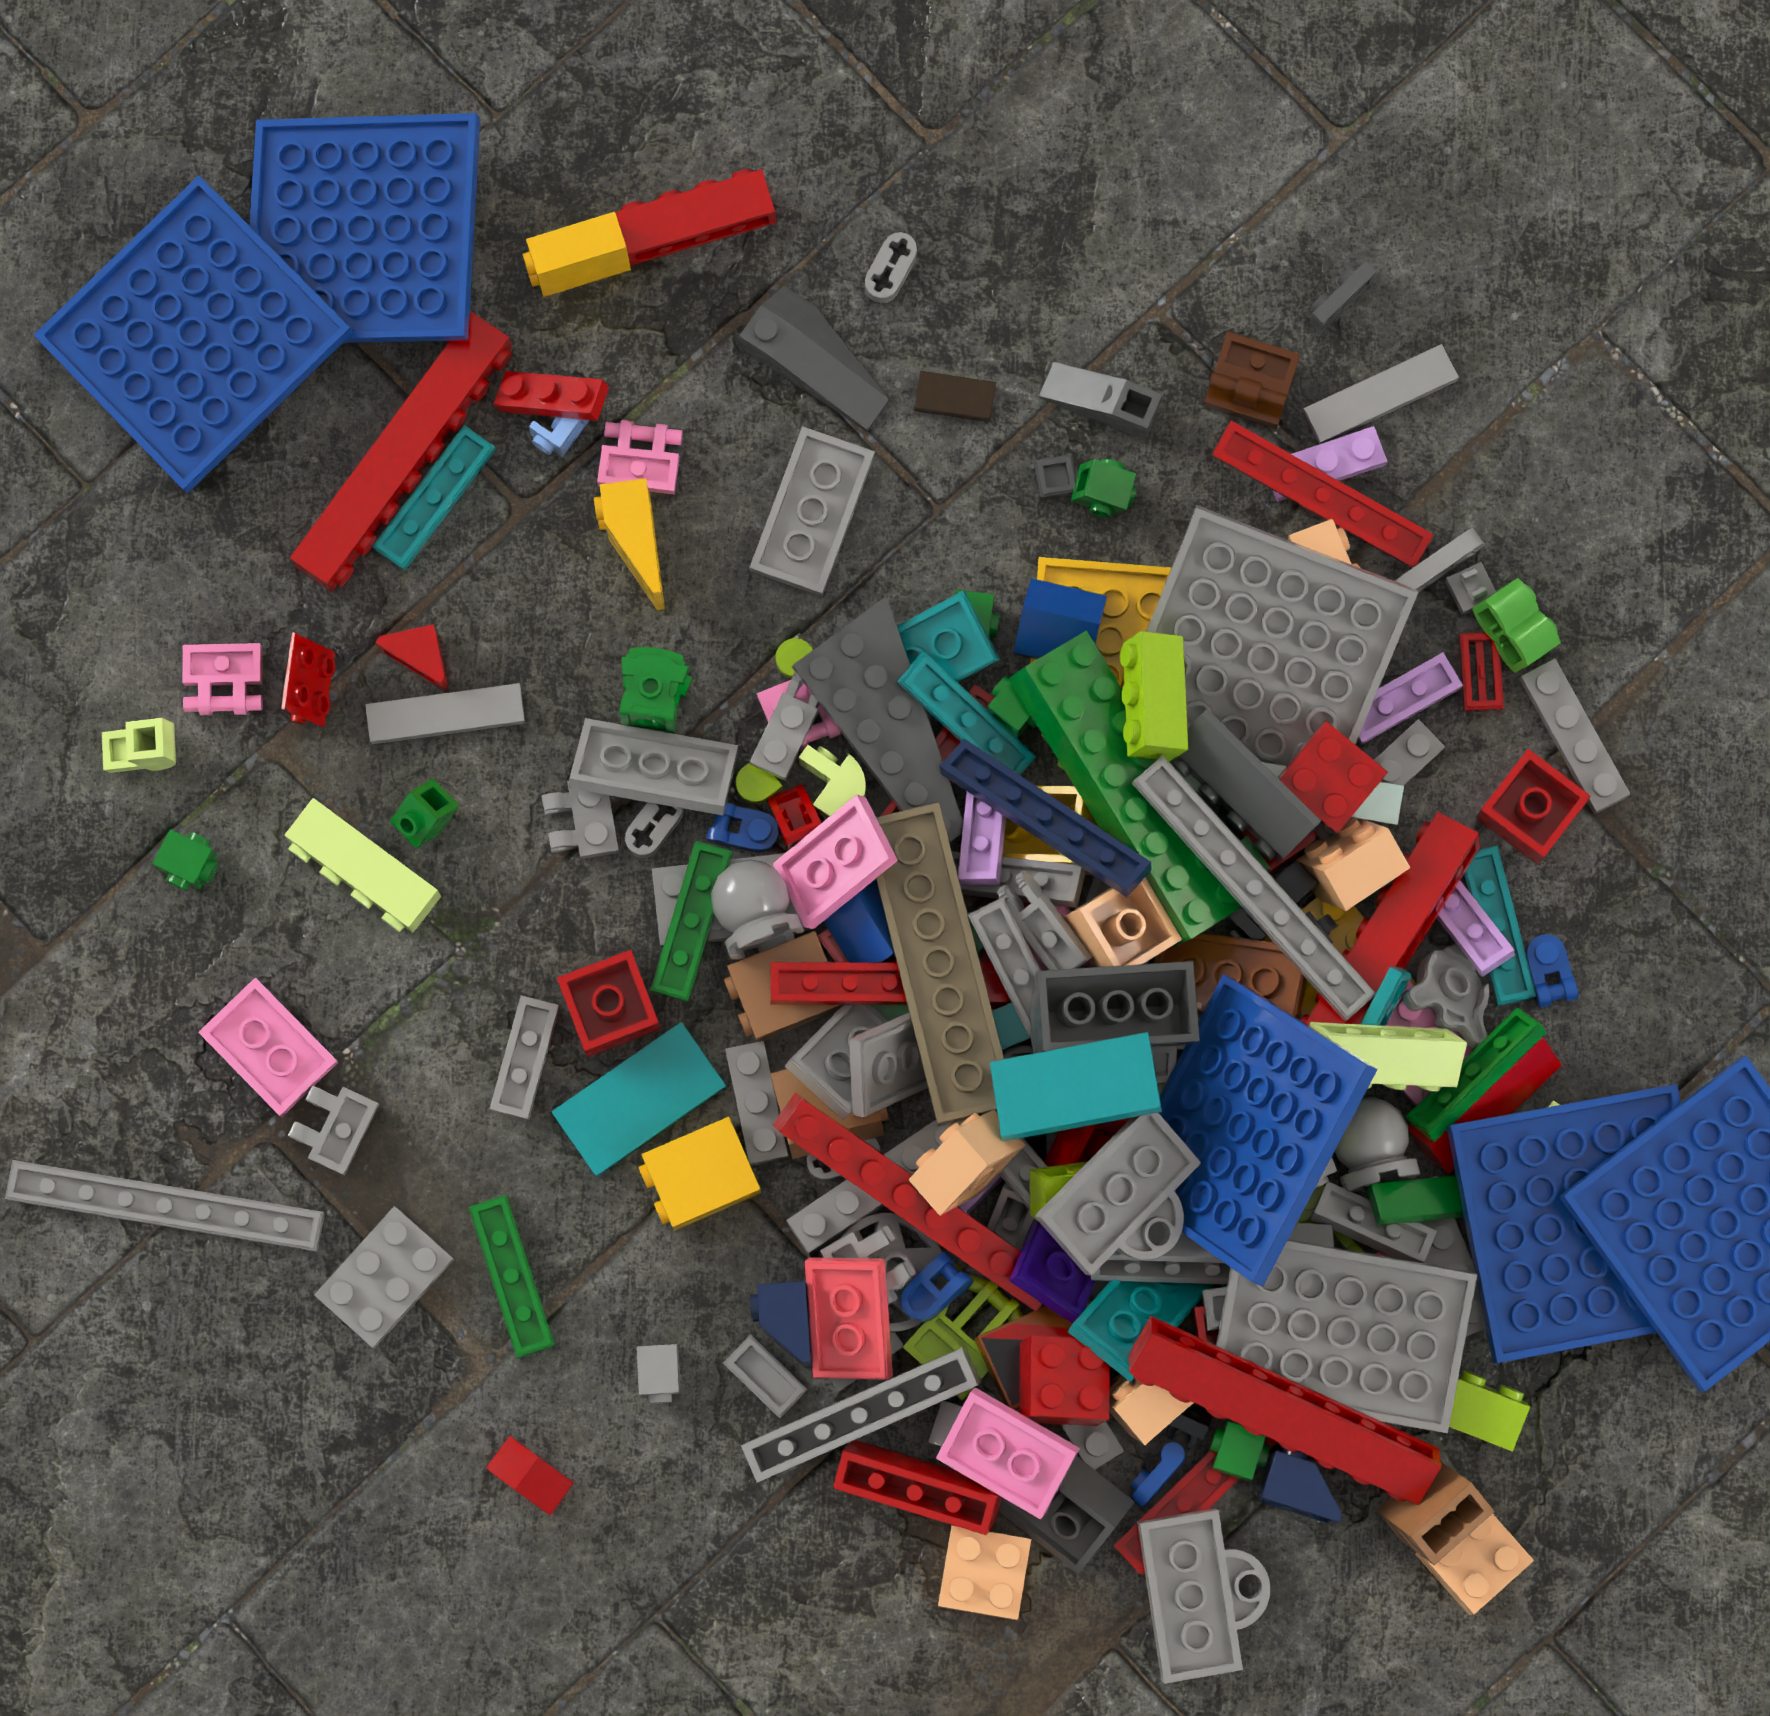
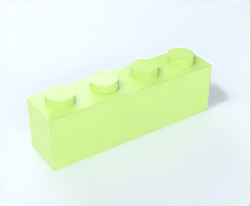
(362, 866)
(1402, 1054)

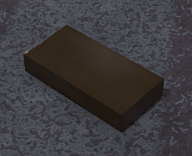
(955, 396)

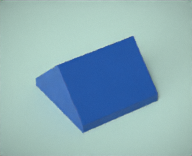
(1056, 615)
(862, 928)

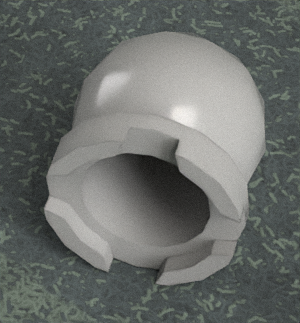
(753, 906)
(1375, 1146)

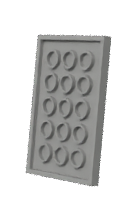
(1356, 1329)

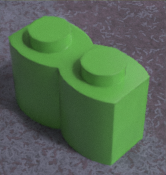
(1516, 625)

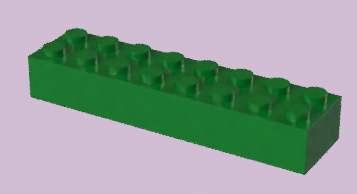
(1083, 721)

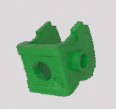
(653, 687)

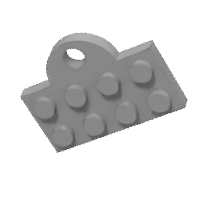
(1122, 1195)
(1197, 1594)

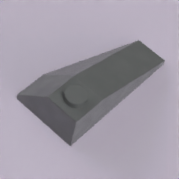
(807, 351)

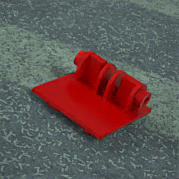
(308, 681)

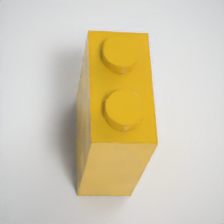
(576, 254)
(699, 1174)

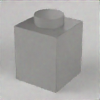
(658, 1372)

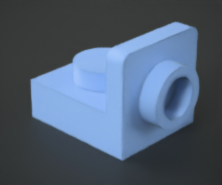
(562, 437)

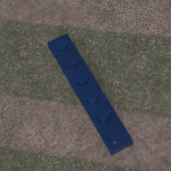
(1045, 818)

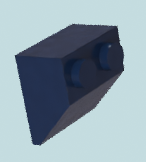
(784, 1317)
(1298, 1487)

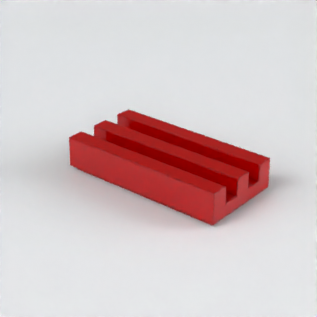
(1482, 703)

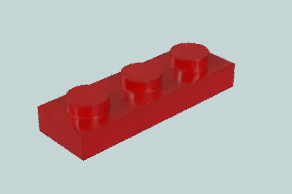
(551, 395)

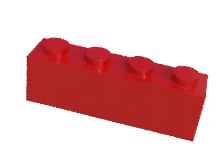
(696, 216)
(1498, 1100)
(916, 1487)

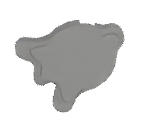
(1453, 991)

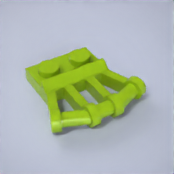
(944, 1336)

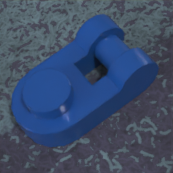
(756, 833)
(1546, 957)
(923, 1299)
(1149, 1484)

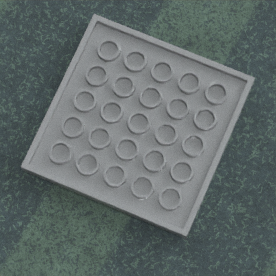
(1277, 634)

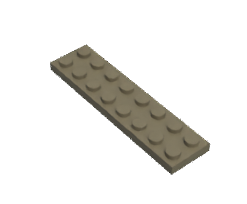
(939, 965)

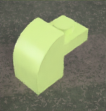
(141, 745)
(842, 781)

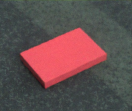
(848, 1318)

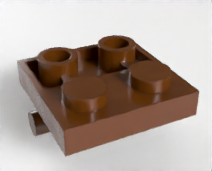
(1251, 380)

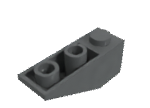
(1103, 398)

